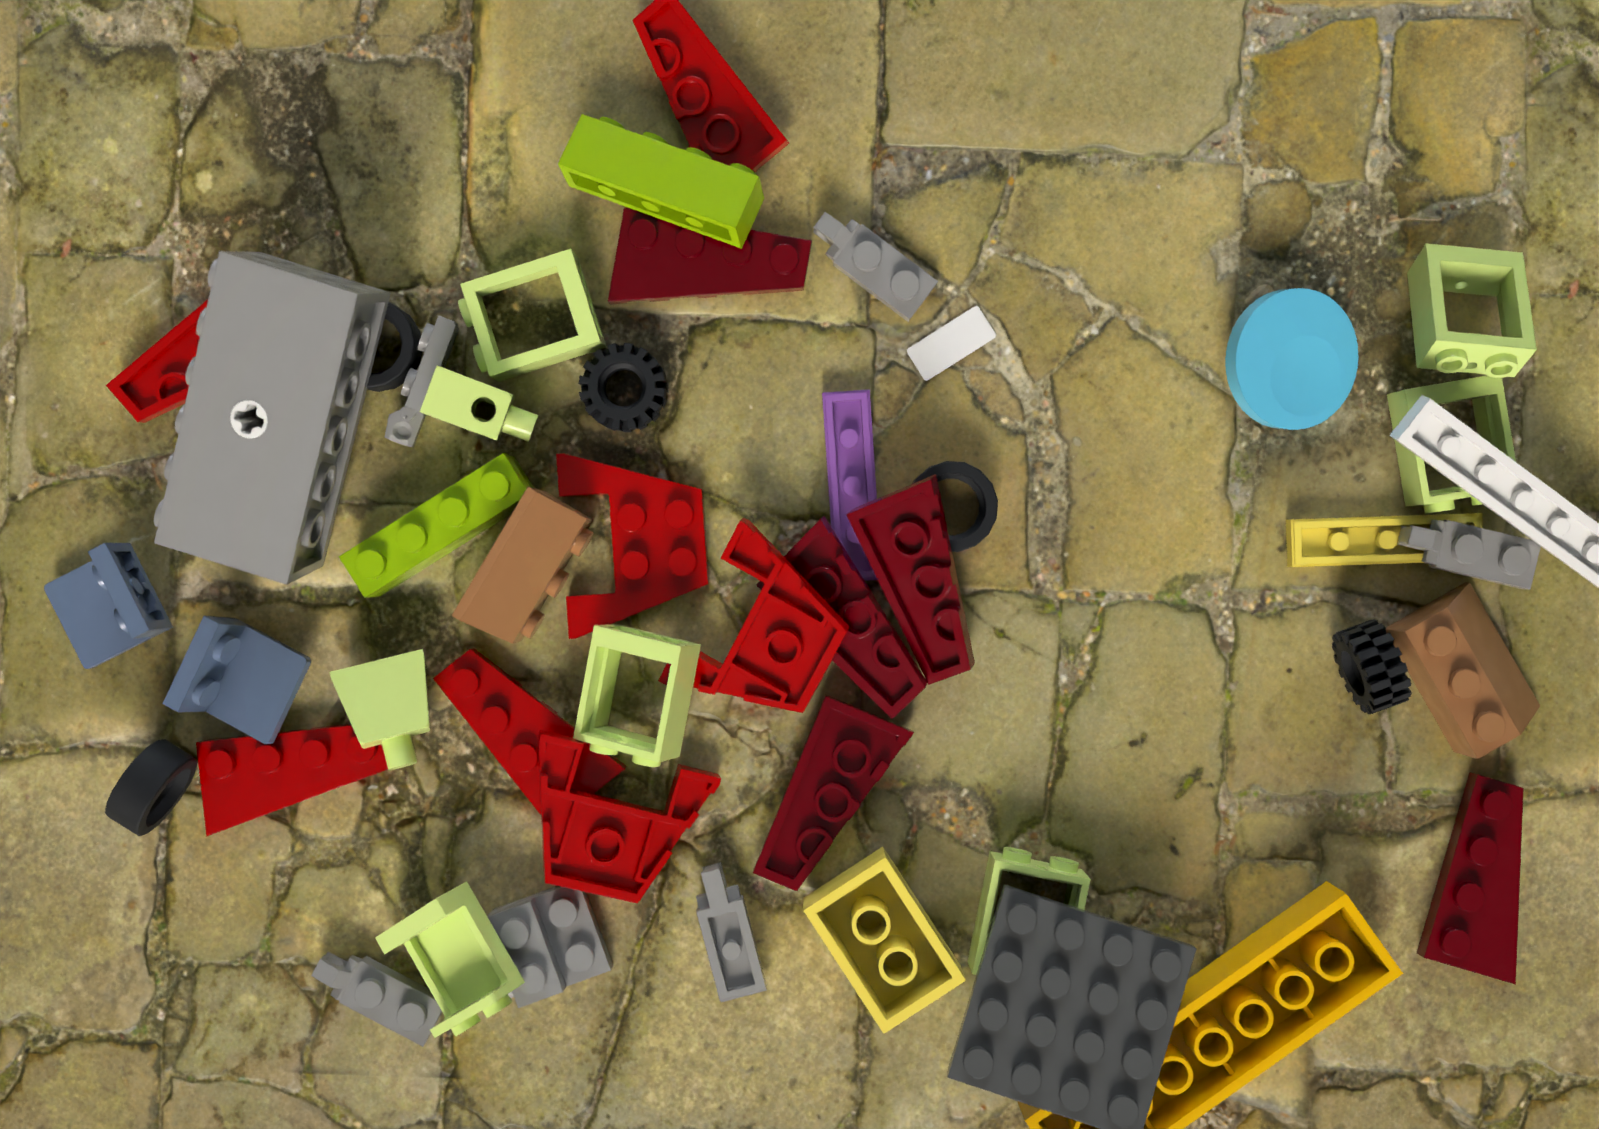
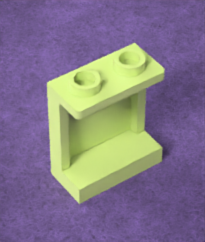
(457, 958)

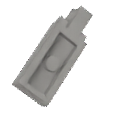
(875, 265)
(436, 343)
(1474, 552)
(728, 937)
(381, 995)

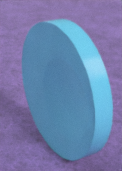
(1292, 358)

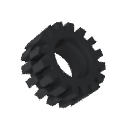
(599, 371)
(1371, 666)

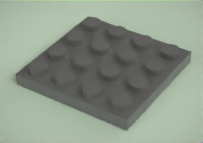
(1071, 1011)

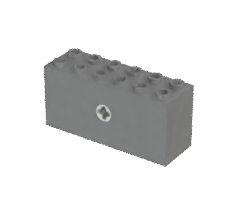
(269, 415)

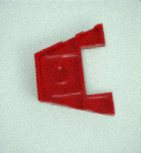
(654, 540)
(784, 638)
(603, 841)

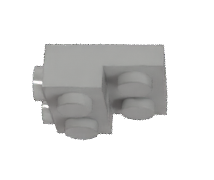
(551, 942)

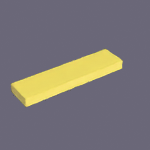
(1359, 539)

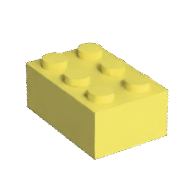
(883, 940)

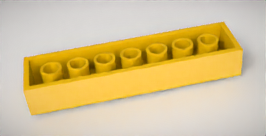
(1259, 1006)

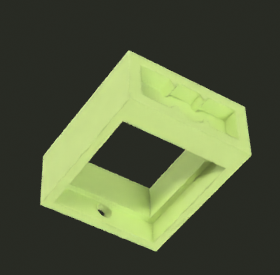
(1478, 273)
(579, 301)
(1491, 424)
(599, 688)
(1020, 862)

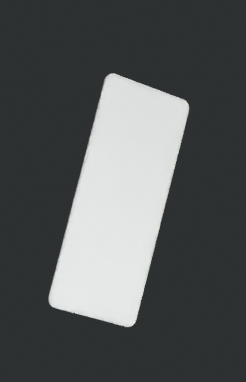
(951, 343)

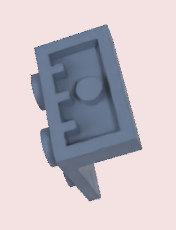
(107, 604)
(238, 677)

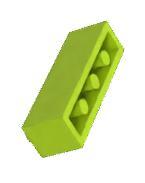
(662, 179)
(437, 527)

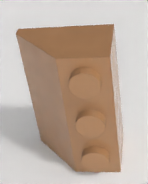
(525, 567)
(1465, 672)

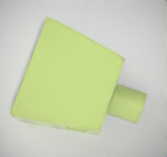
(455, 400)
(387, 704)

